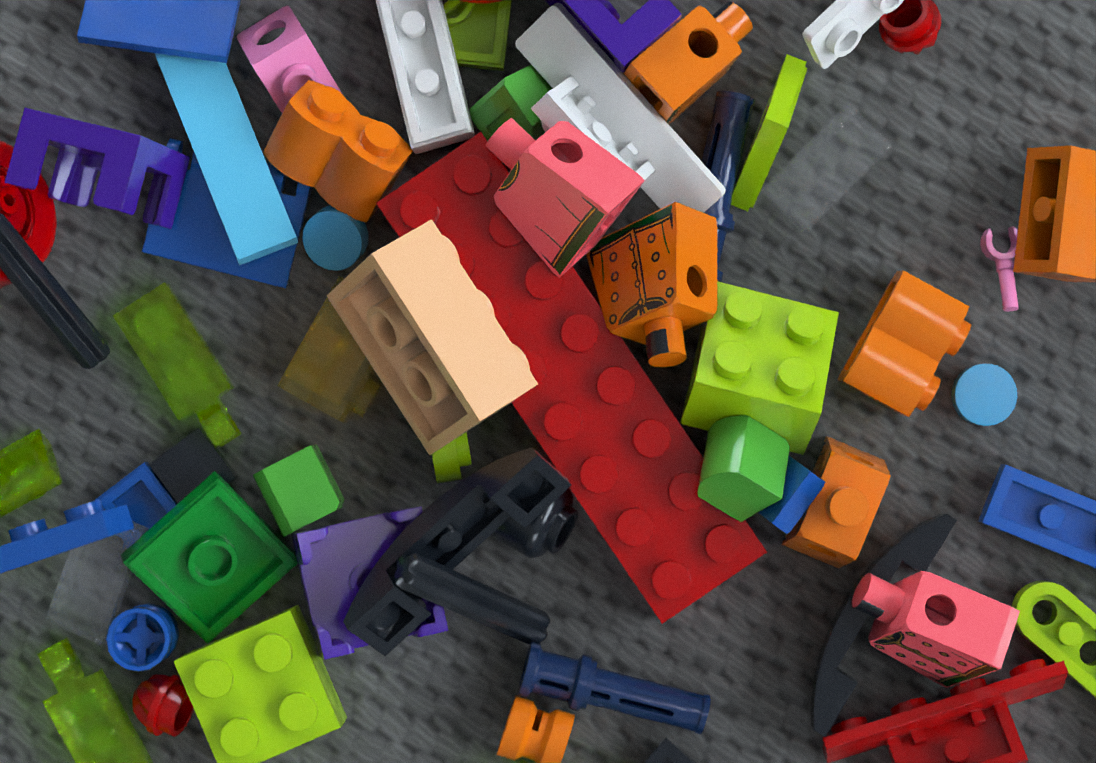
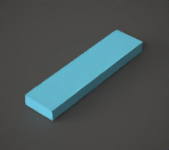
(228, 156)

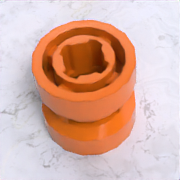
(535, 733)

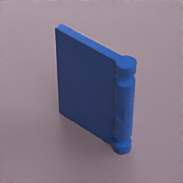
(162, 26)
(201, 238)

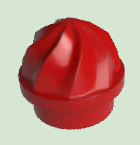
(911, 26)
(162, 705)

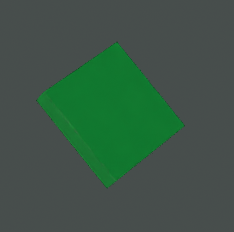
(210, 557)

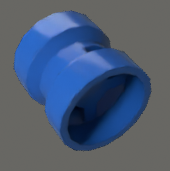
(131, 639)

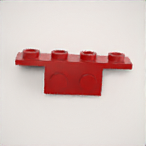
(959, 729)

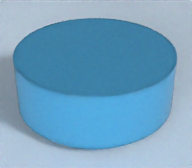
(334, 239)
(984, 394)

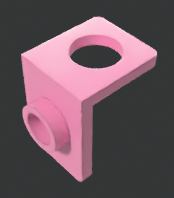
(286, 61)

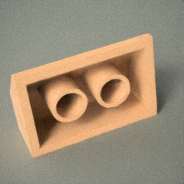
(431, 336)

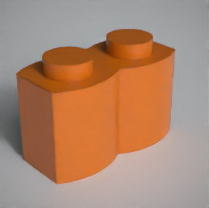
(337, 150)
(905, 344)

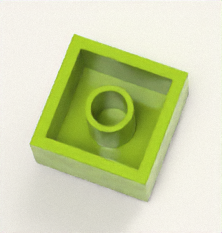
(762, 362)
(261, 690)

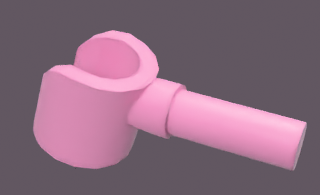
(1004, 267)

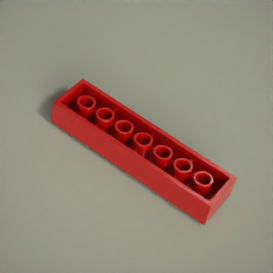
(592, 397)

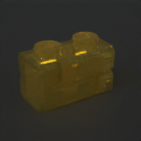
(331, 368)

